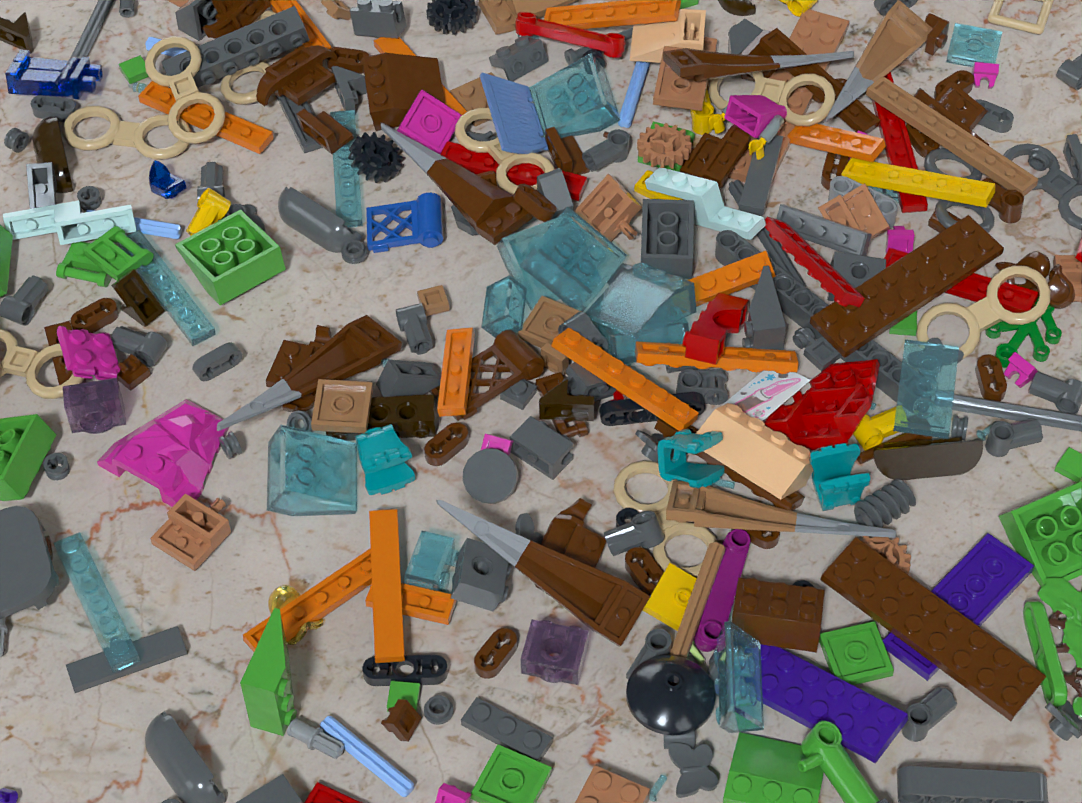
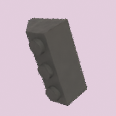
(194, 16)

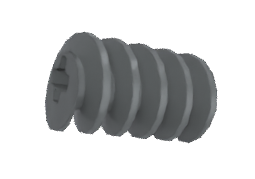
(885, 505)

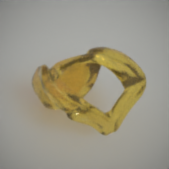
(281, 597)

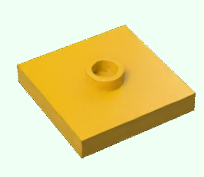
(671, 596)

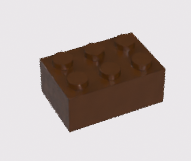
(779, 613)

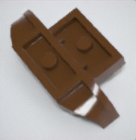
(234, 15)
(297, 75)
(956, 107)
(716, 157)
(290, 357)
(571, 539)

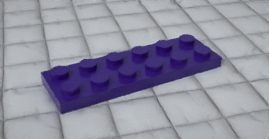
(974, 590)
(817, 696)

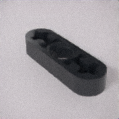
(414, 661)

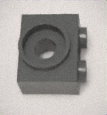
(854, 266)
(480, 576)

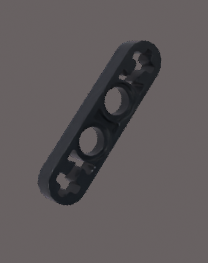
(622, 411)

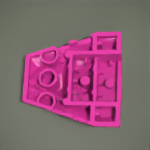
(169, 451)

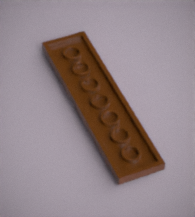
(908, 285)
(933, 628)

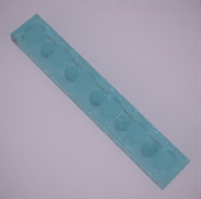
(345, 177)
(172, 294)
(96, 602)

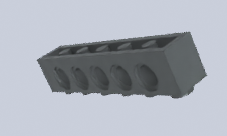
(243, 47)

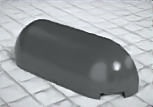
(314, 221)
(180, 762)

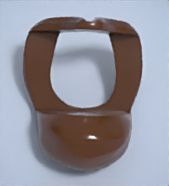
(1034, 260)
(1061, 289)

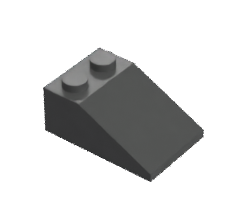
(765, 318)

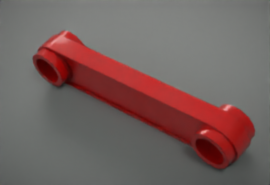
(611, 43)

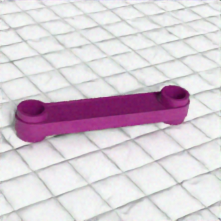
(723, 590)

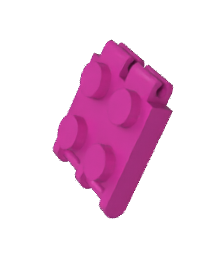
(88, 353)

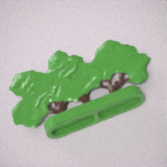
(1063, 600)

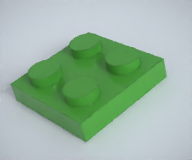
(856, 653)
(510, 778)

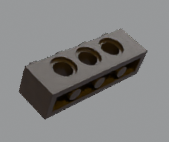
(409, 416)

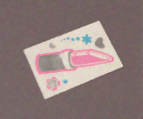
(767, 393)

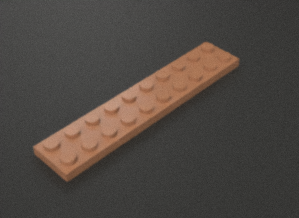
(814, 35)

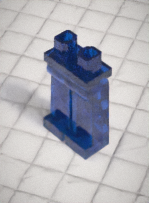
(52, 76)

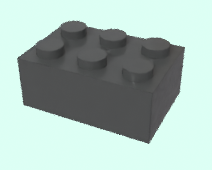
(668, 235)

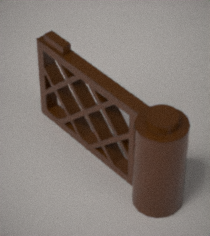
(515, 358)

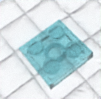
(973, 45)

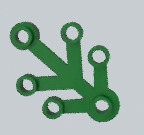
(1032, 329)

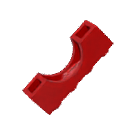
(707, 335)

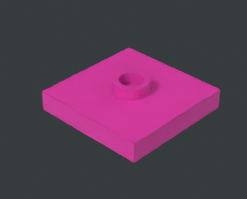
(429, 122)

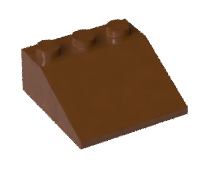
(395, 83)

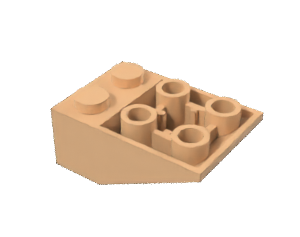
(650, 38)

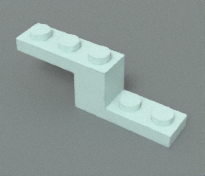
(708, 203)
(68, 222)

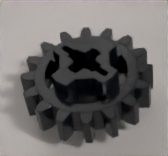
(451, 14)
(375, 157)

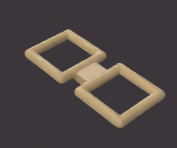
(1037, 28)

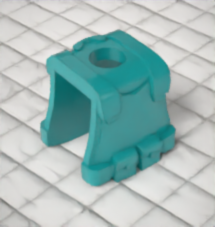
(384, 460)
(695, 474)
(832, 476)

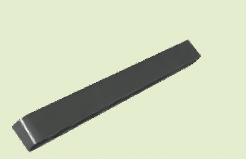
(801, 304)

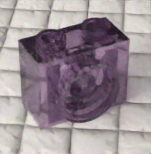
(94, 406)
(549, 638)

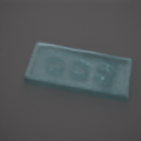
(926, 389)

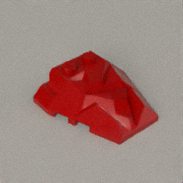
(830, 408)

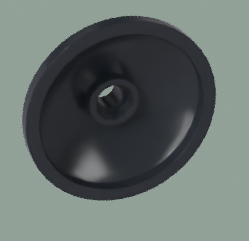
(668, 707)

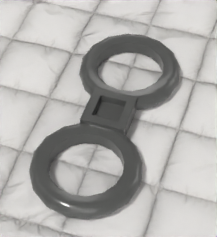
(1054, 183)
(940, 209)

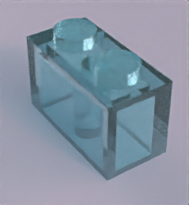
(504, 306)
(431, 562)

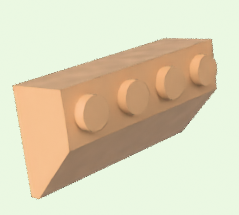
(758, 451)

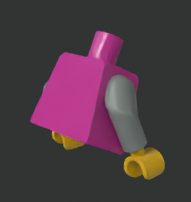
(755, 116)

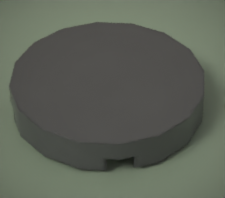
(490, 476)

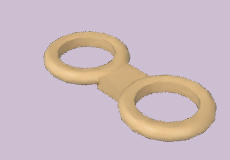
(227, 81)
(184, 90)
(779, 92)
(122, 133)
(505, 159)
(989, 310)
(27, 364)
(669, 527)

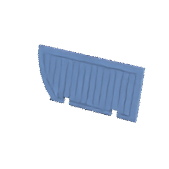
(513, 115)

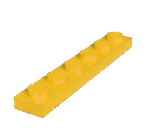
(920, 182)

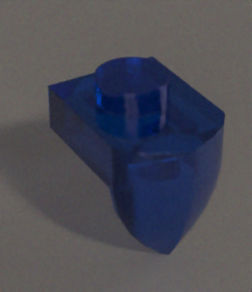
(163, 182)

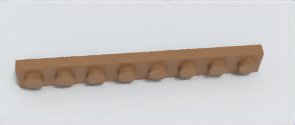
(951, 136)

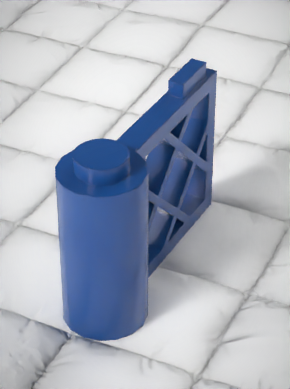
(425, 226)

